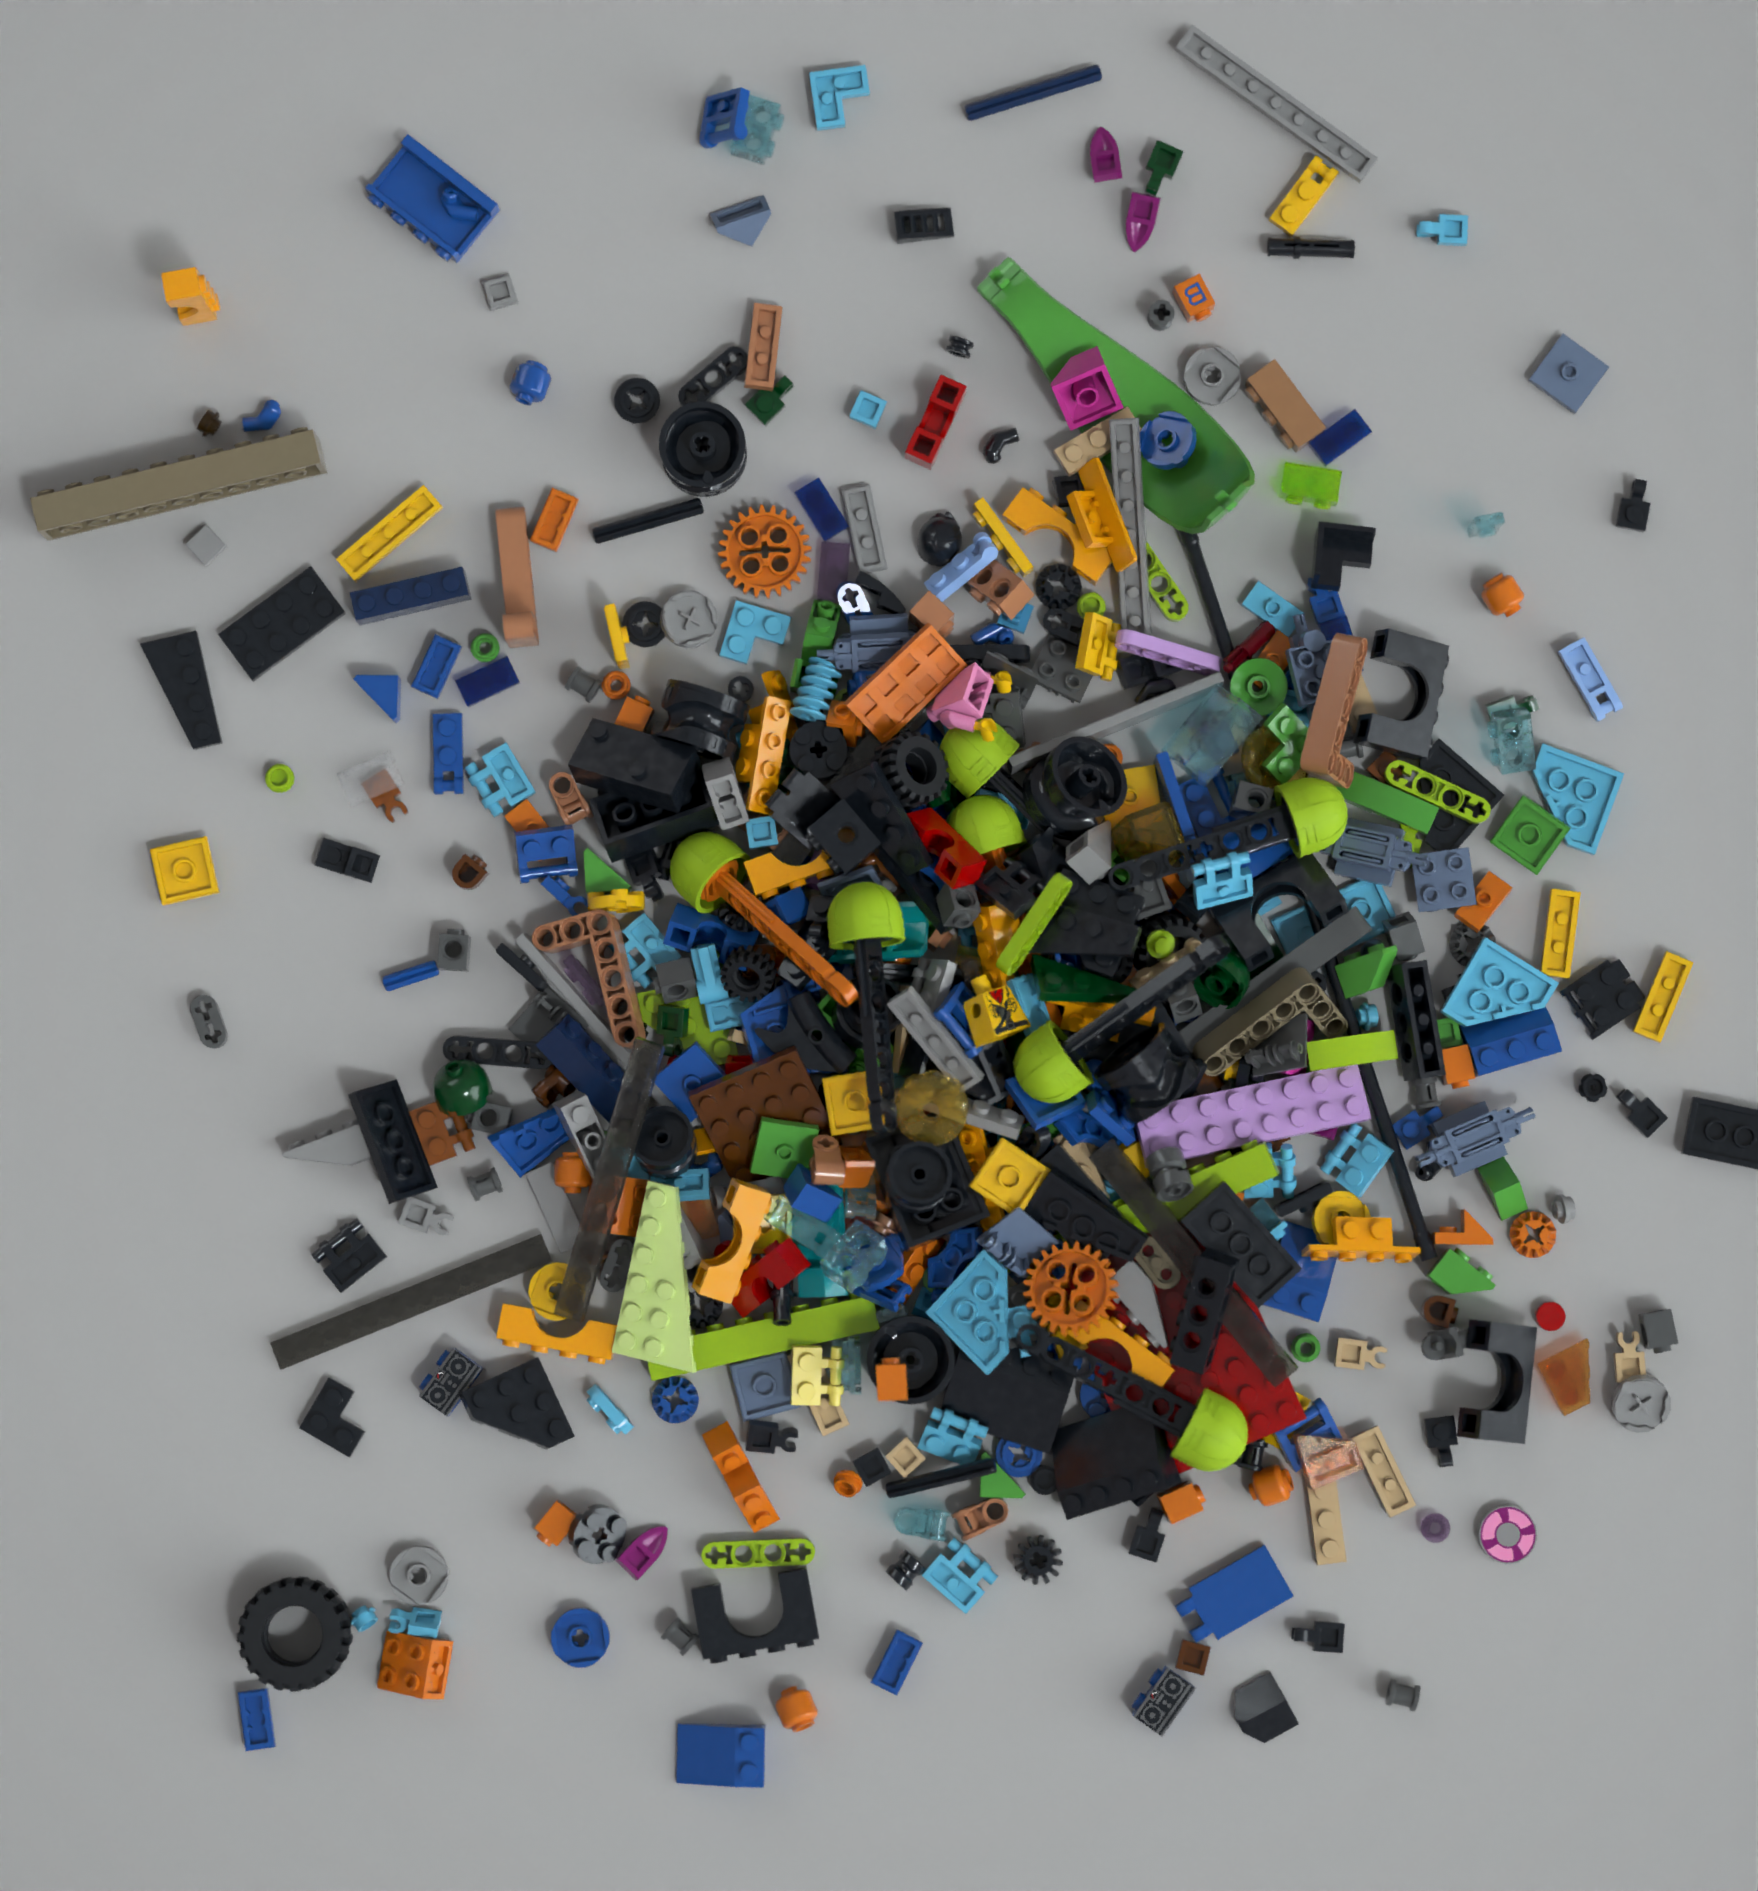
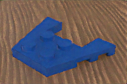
(771, 1015)

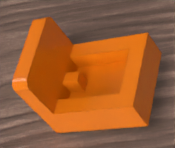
(842, 717)

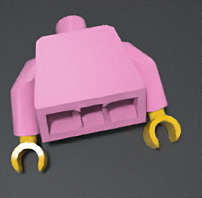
(965, 700)

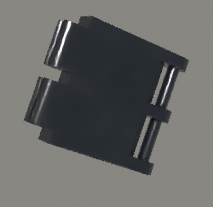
(801, 804)
(1604, 996)

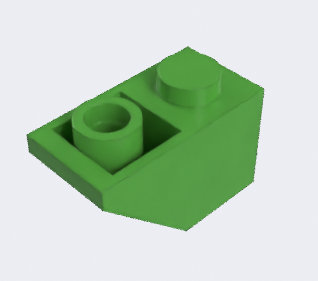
(821, 628)
(1365, 972)
(1456, 1275)

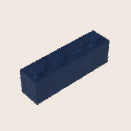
(410, 596)
(583, 1064)

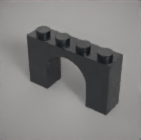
(1425, 665)
(1295, 877)
(1508, 1415)
(721, 1639)

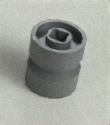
(1169, 1174)

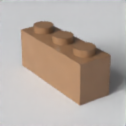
(1284, 406)

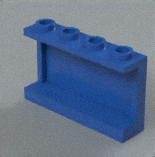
(413, 192)

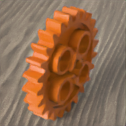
(763, 525)
(1044, 1286)

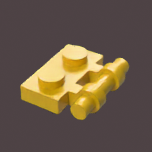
(1096, 646)

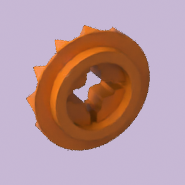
(1519, 1232)

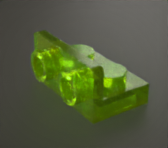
(1310, 485)

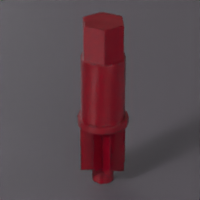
(1245, 650)

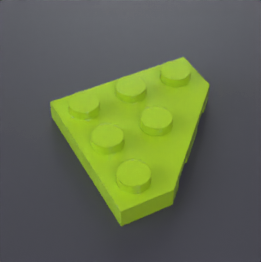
(698, 1027)

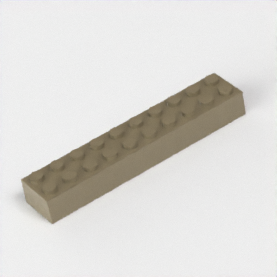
(178, 484)

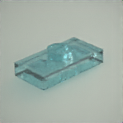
(1486, 525)

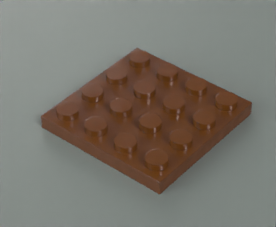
(736, 1102)

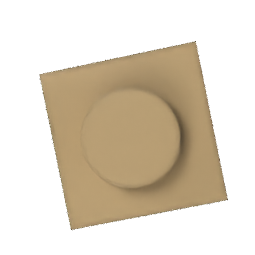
(905, 1457)

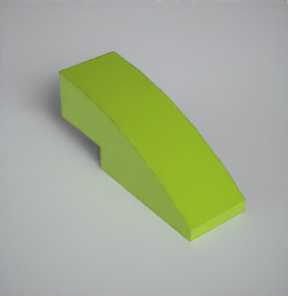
(1352, 1050)

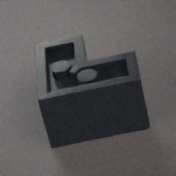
(1337, 547)

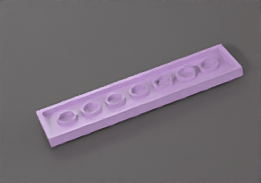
(1258, 1112)

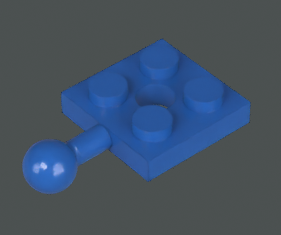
(1041, 1113)

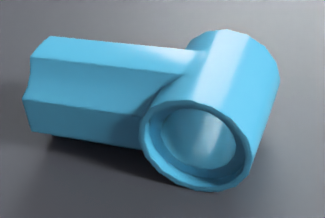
(708, 974)

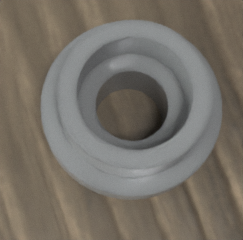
(1563, 1208)

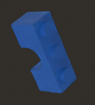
(692, 928)

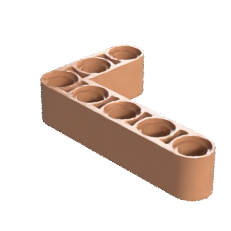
(520, 617)
(1332, 711)
(605, 967)

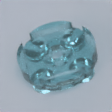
(853, 1375)

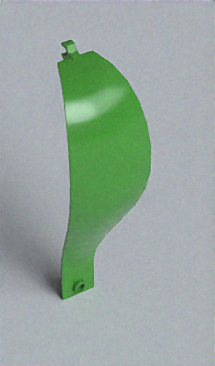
(1183, 497)

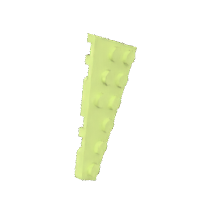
(656, 1293)

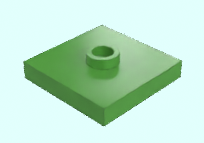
(1530, 834)
(782, 1146)

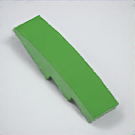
(1389, 803)

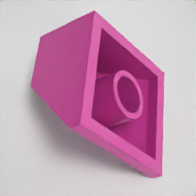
(1085, 389)

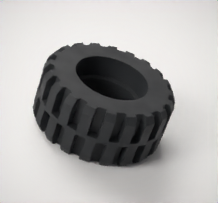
(256, 1645)

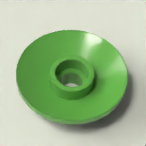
(1273, 684)

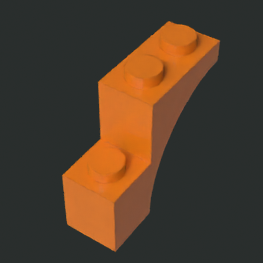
(740, 1477)

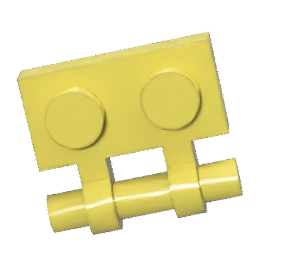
(807, 1373)

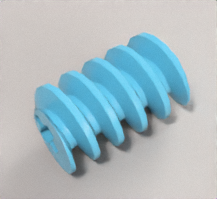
(815, 690)

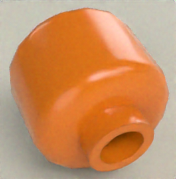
(1502, 595)
(571, 1173)
(1271, 1485)
(796, 1709)

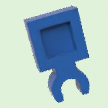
(1325, 604)

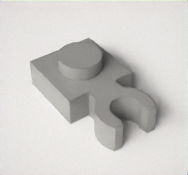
(420, 1214)

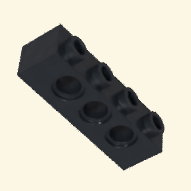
(1415, 1021)
(1222, 1271)

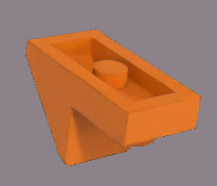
(858, 1166)
(1471, 1233)

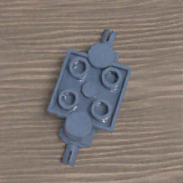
(870, 642)
(1307, 662)
(1372, 852)
(1473, 1137)

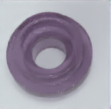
(1444, 1528)

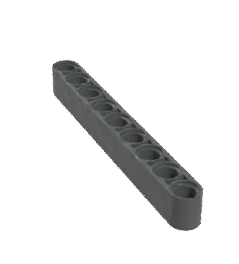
(1308, 955)

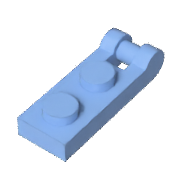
(962, 567)
(1590, 678)

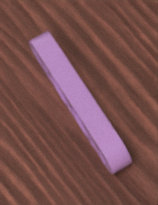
(1167, 652)

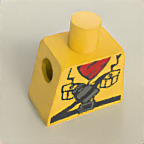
(993, 1013)

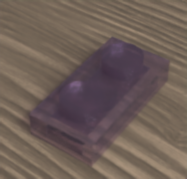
(833, 569)
(578, 972)

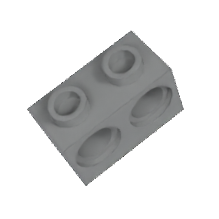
(725, 793)

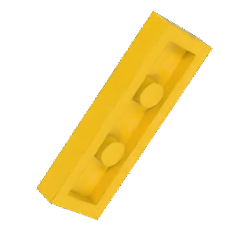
(1001, 538)
(1560, 933)
(1662, 997)

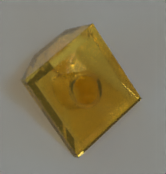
(1148, 832)

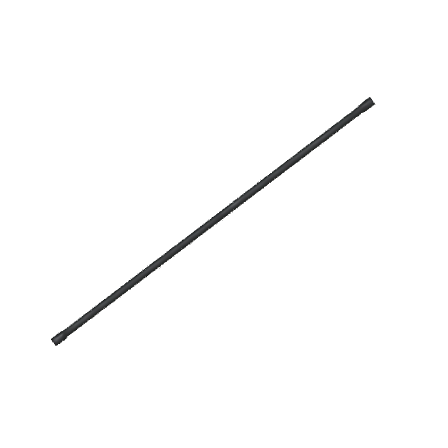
(1420, 1233)

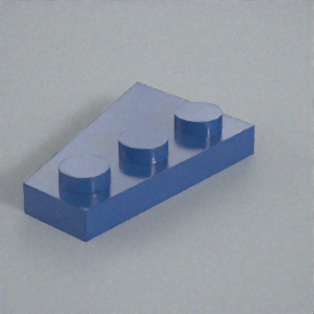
(530, 1141)

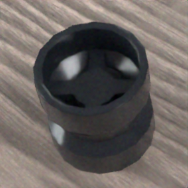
(910, 1564)

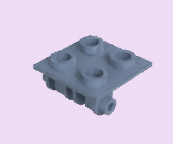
(1445, 881)
(1017, 1241)

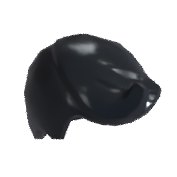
(939, 539)

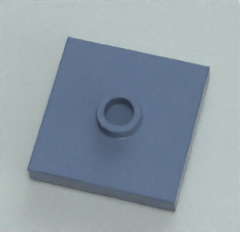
(1568, 373)
(763, 1385)

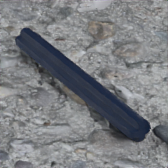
(1033, 92)

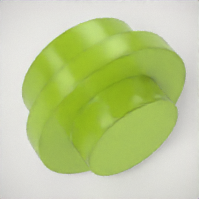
(1090, 603)
(279, 778)
(1160, 943)

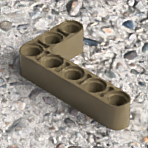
(1265, 1016)

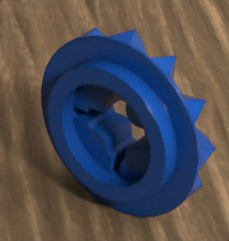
(663, 1407)
(1022, 1467)

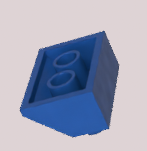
(1511, 1041)

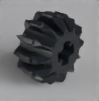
(1033, 1568)

